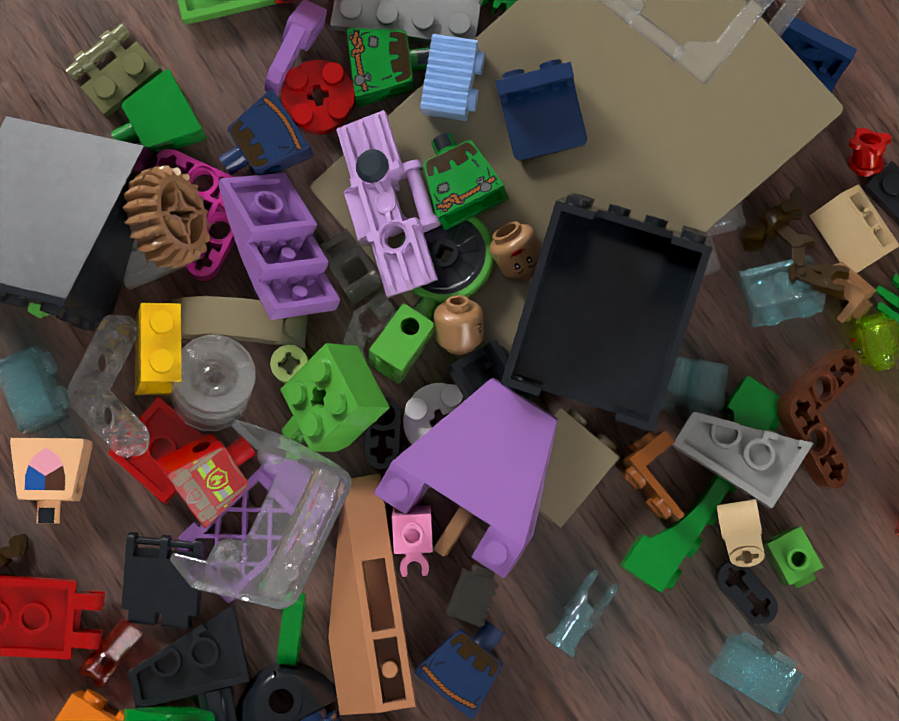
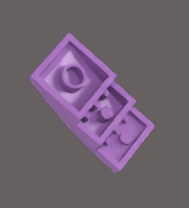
(278, 245)

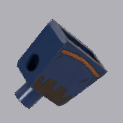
(265, 139)
(463, 667)

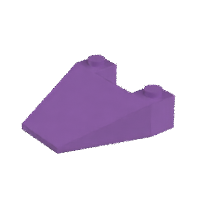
(488, 460)

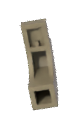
(238, 320)

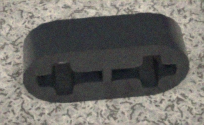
(739, 598)

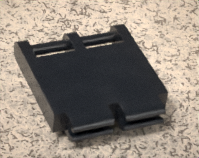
(155, 584)

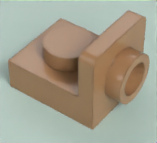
(857, 294)

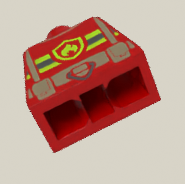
(207, 475)

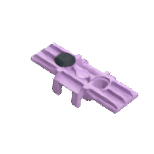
(374, 206)

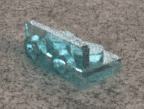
(775, 298)

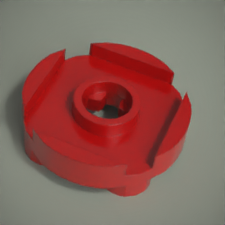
(302, 82)

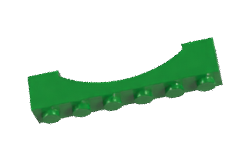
(657, 557)

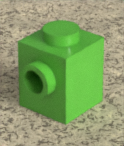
(792, 557)

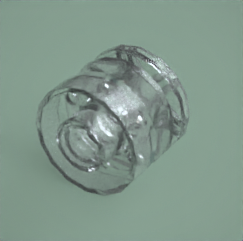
(214, 382)

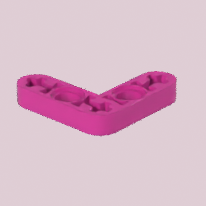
(216, 213)

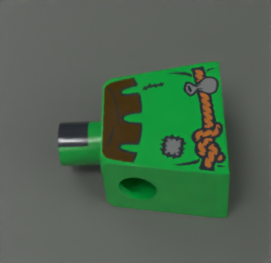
(383, 64)
(461, 181)

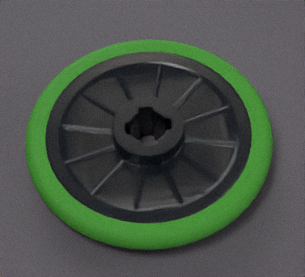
(468, 264)

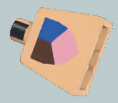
(50, 472)

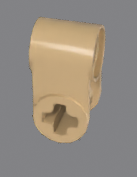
(742, 532)

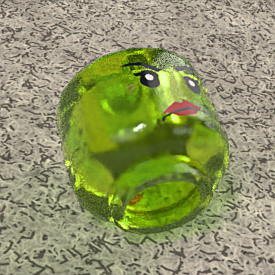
(876, 341)

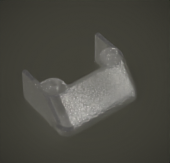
(287, 531)

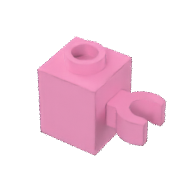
(413, 536)

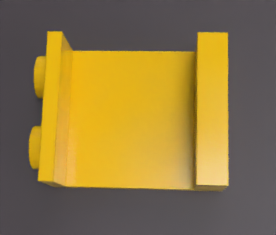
(157, 348)

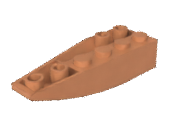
(366, 610)

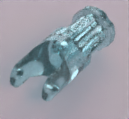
(579, 616)

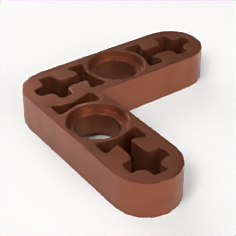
(809, 409)

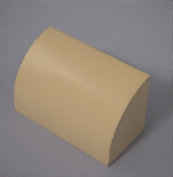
(854, 229)

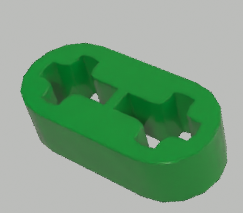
(291, 632)

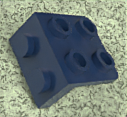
(819, 51)
(541, 110)

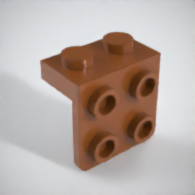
(635, 473)

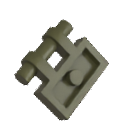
(120, 77)

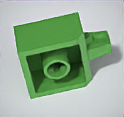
(332, 399)

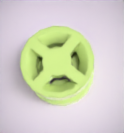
(291, 367)

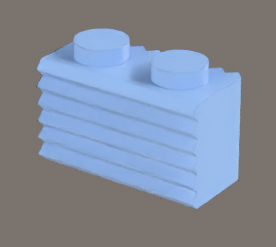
(451, 77)

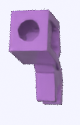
(299, 34)

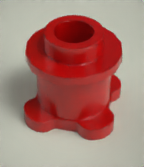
(868, 151)

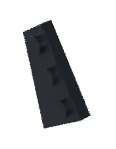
(194, 664)

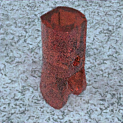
(115, 648)

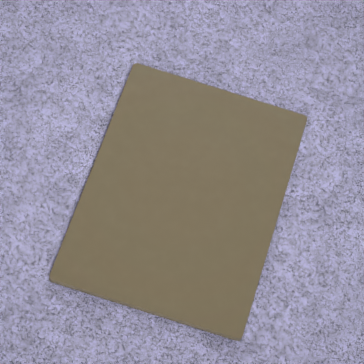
(650, 126)

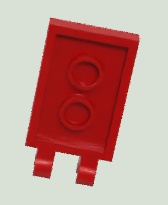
(45, 617)

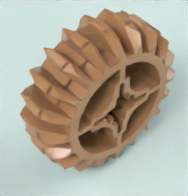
(167, 217)

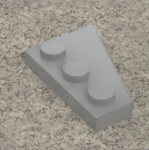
(745, 457)

